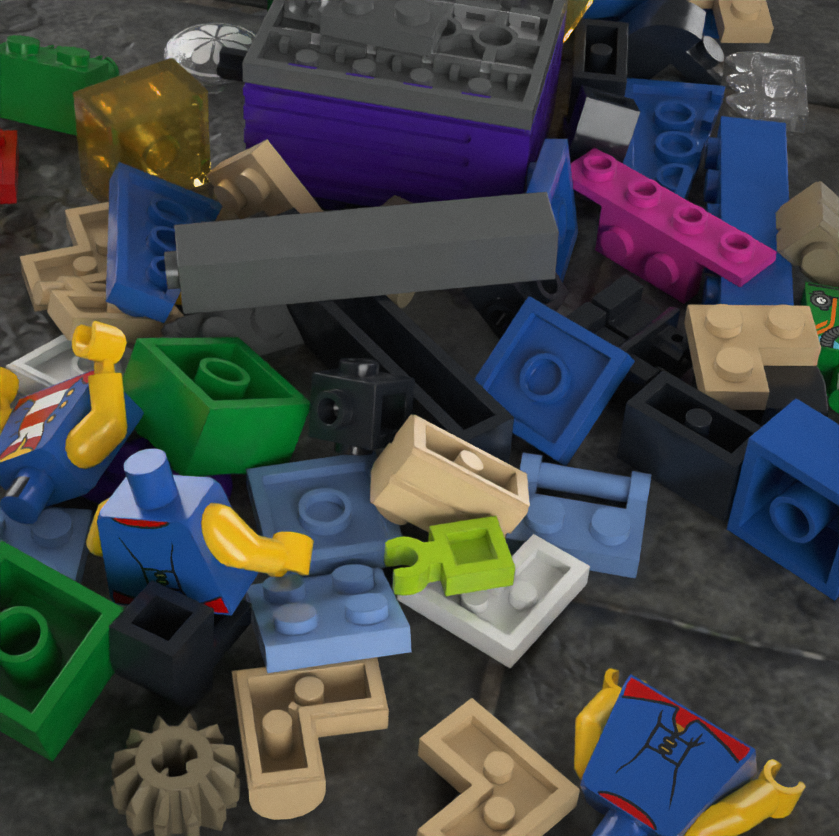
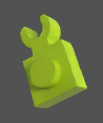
(458, 554)

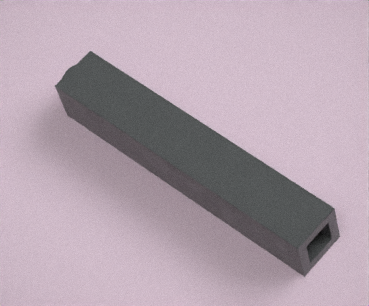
(363, 252)

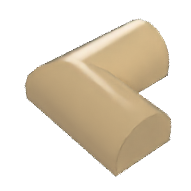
(285, 716)

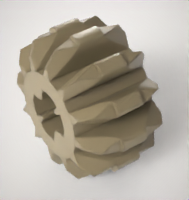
(175, 779)

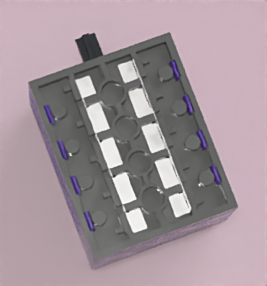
(400, 123)

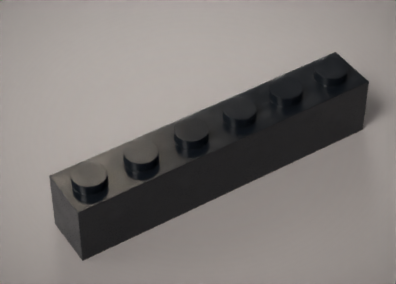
(384, 333)

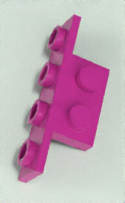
(661, 232)

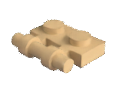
(78, 303)

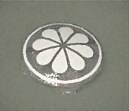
(199, 48)

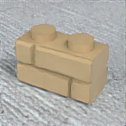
(442, 479)

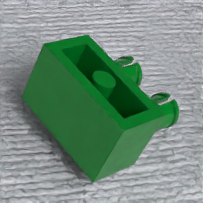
(41, 81)

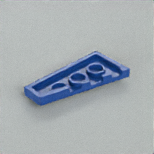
(671, 130)
(140, 232)

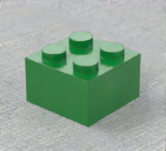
(213, 404)
(49, 651)

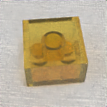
(147, 121)

